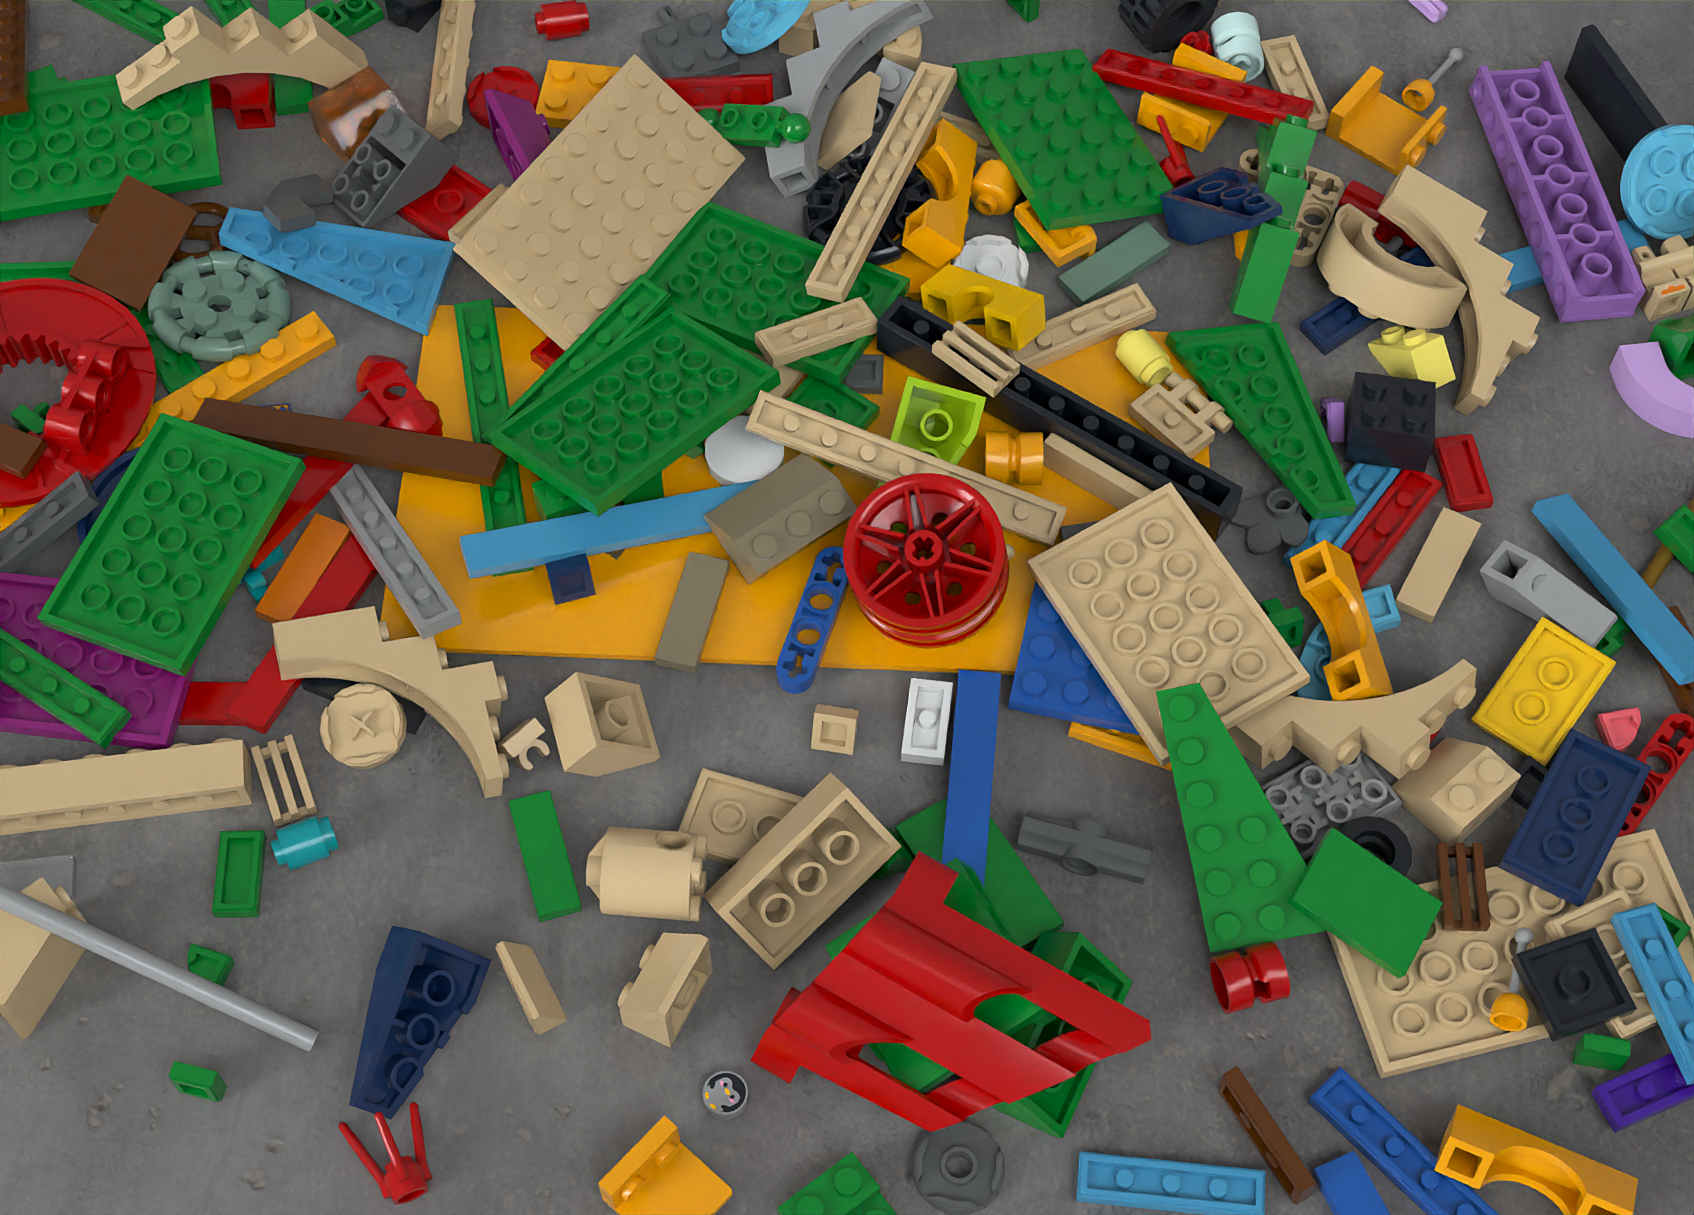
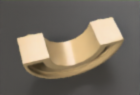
(803, 37)
(1381, 282)

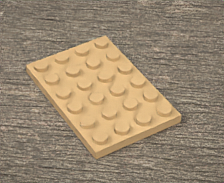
(1164, 613)

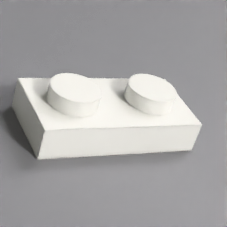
(926, 721)

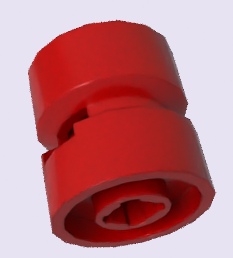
(1256, 975)

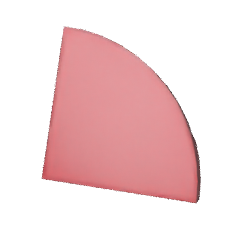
(1618, 727)

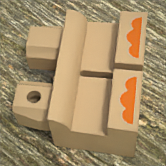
(1666, 277)

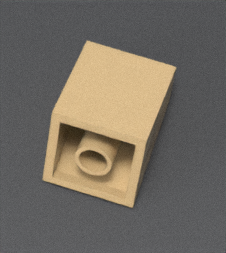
(34, 960)

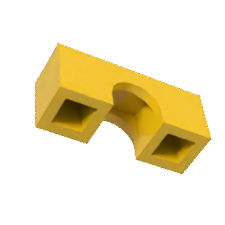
(1010, 312)

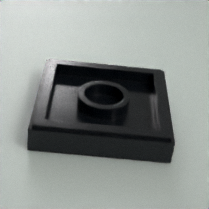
(1573, 984)

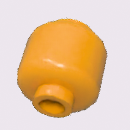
(994, 188)

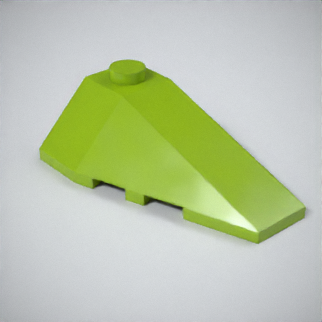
(936, 422)

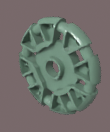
(225, 332)

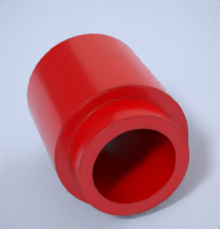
(562, 19)

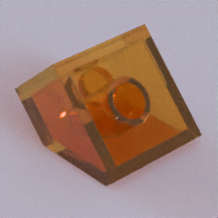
(350, 111)

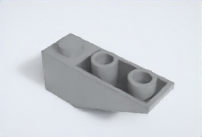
(893, 85)
(1540, 590)

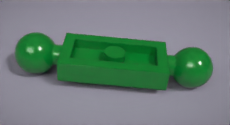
(757, 124)

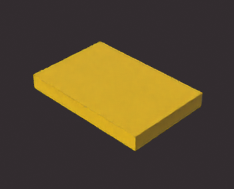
(1543, 692)

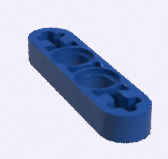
(811, 618)

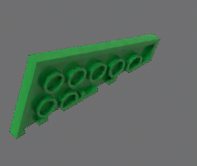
(1264, 395)

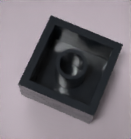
(1390, 421)

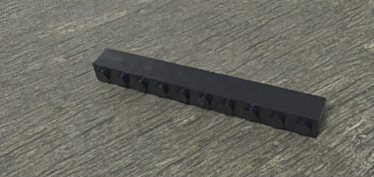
(1041, 405)

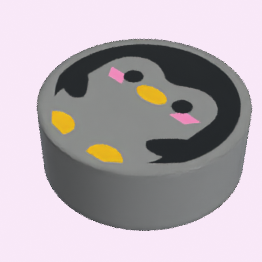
(725, 1095)

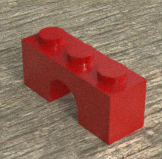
(248, 96)

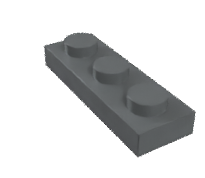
(46, 522)

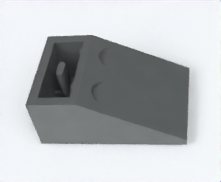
(391, 169)

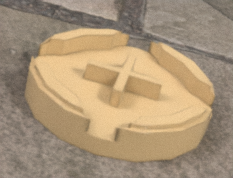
(363, 726)

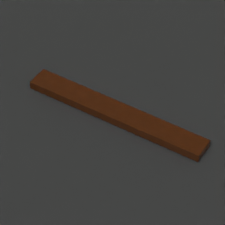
(355, 442)

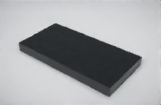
(1610, 92)

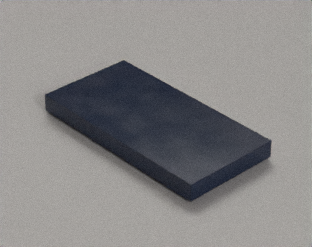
(1575, 818)

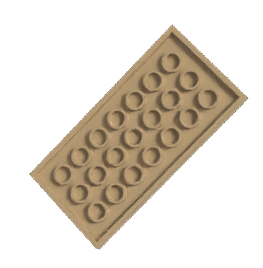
(600, 203)
(1449, 990)

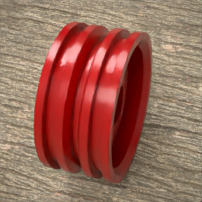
(938, 617)

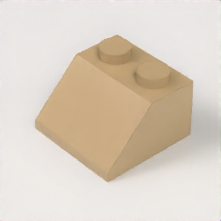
(600, 725)
(1456, 788)
(666, 986)

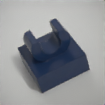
(570, 579)

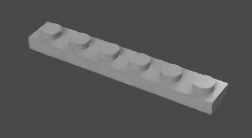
(393, 554)

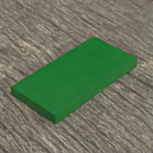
(1007, 880)

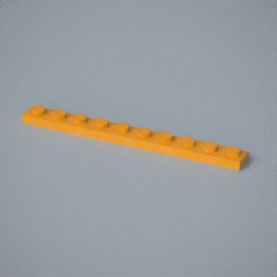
(231, 381)

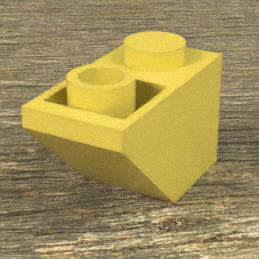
(1413, 355)

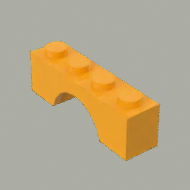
(938, 226)
(1333, 590)
(1487, 1150)

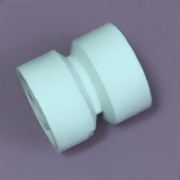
(1238, 42)

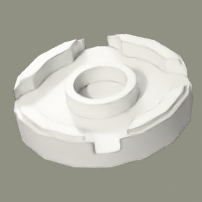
(994, 258)
(739, 455)

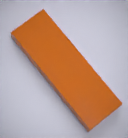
(303, 569)

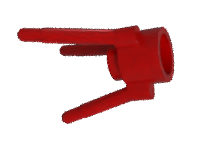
(1176, 165)
(404, 1178)

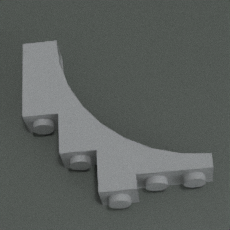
(819, 75)

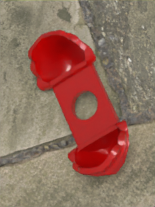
(408, 413)

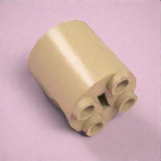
(649, 873)

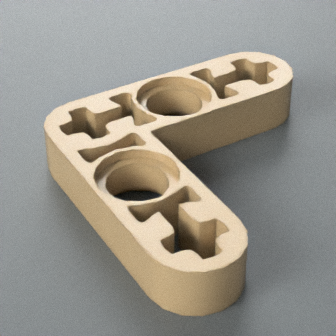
(1313, 203)

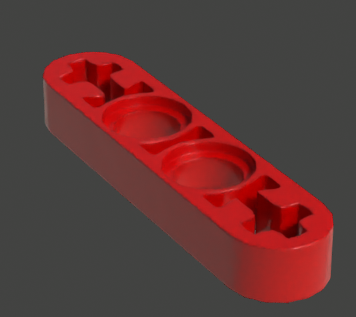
(1657, 782)

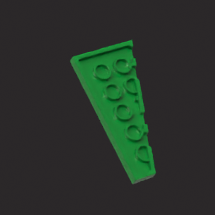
(1233, 835)

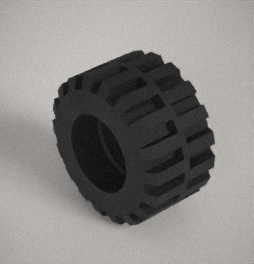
(1164, 23)

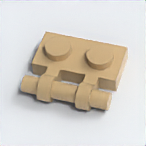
(1172, 422)

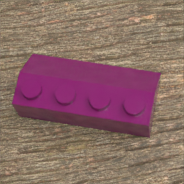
(516, 130)

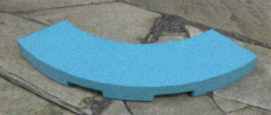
(1317, 650)

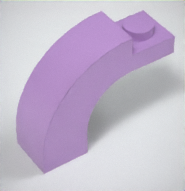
(1652, 388)

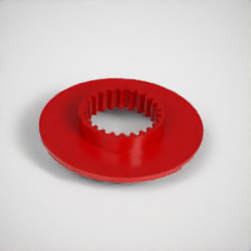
(106, 385)

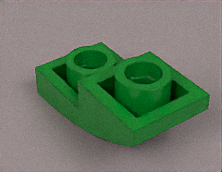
(349, 15)

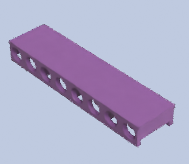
(1557, 194)

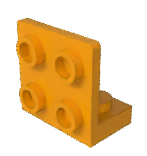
(663, 1178)

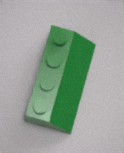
(1077, 956)

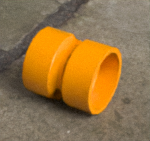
(1014, 457)

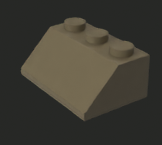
(780, 516)

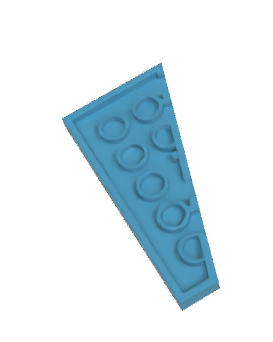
(368, 267)

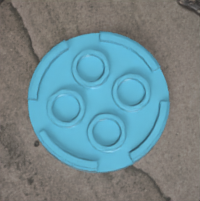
(760, 22)
(1660, 183)

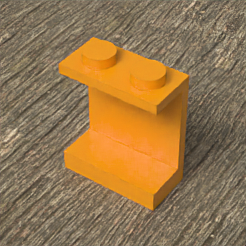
(1186, 121)
(1382, 127)

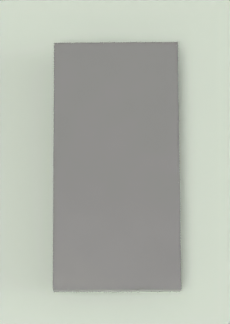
(1315, 801)

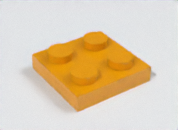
(569, 89)

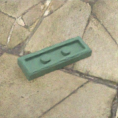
(1114, 264)

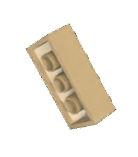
(802, 871)

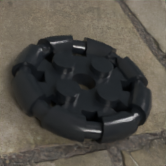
(820, 217)

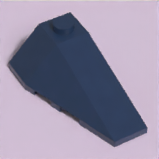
(1216, 206)
(413, 1005)

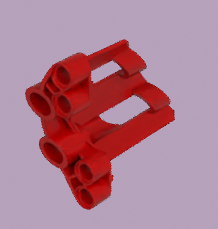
(916, 983)

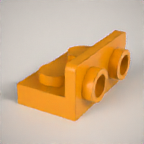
(1059, 244)

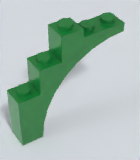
(1270, 246)

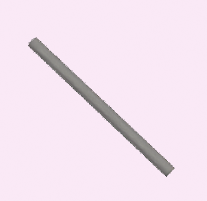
(156, 968)

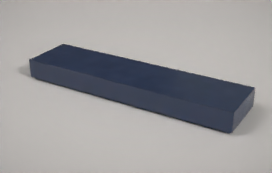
(1341, 318)

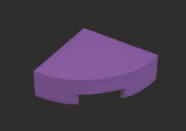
(1334, 411)

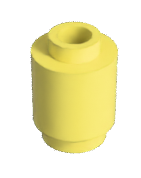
(1143, 357)

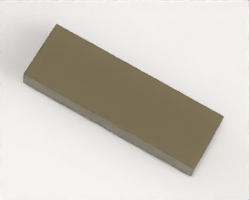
(692, 612)

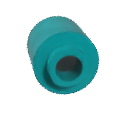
(304, 842)

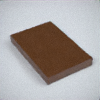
(133, 243)

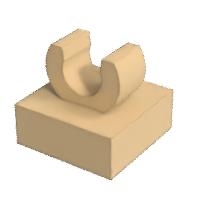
(834, 729)
(520, 740)

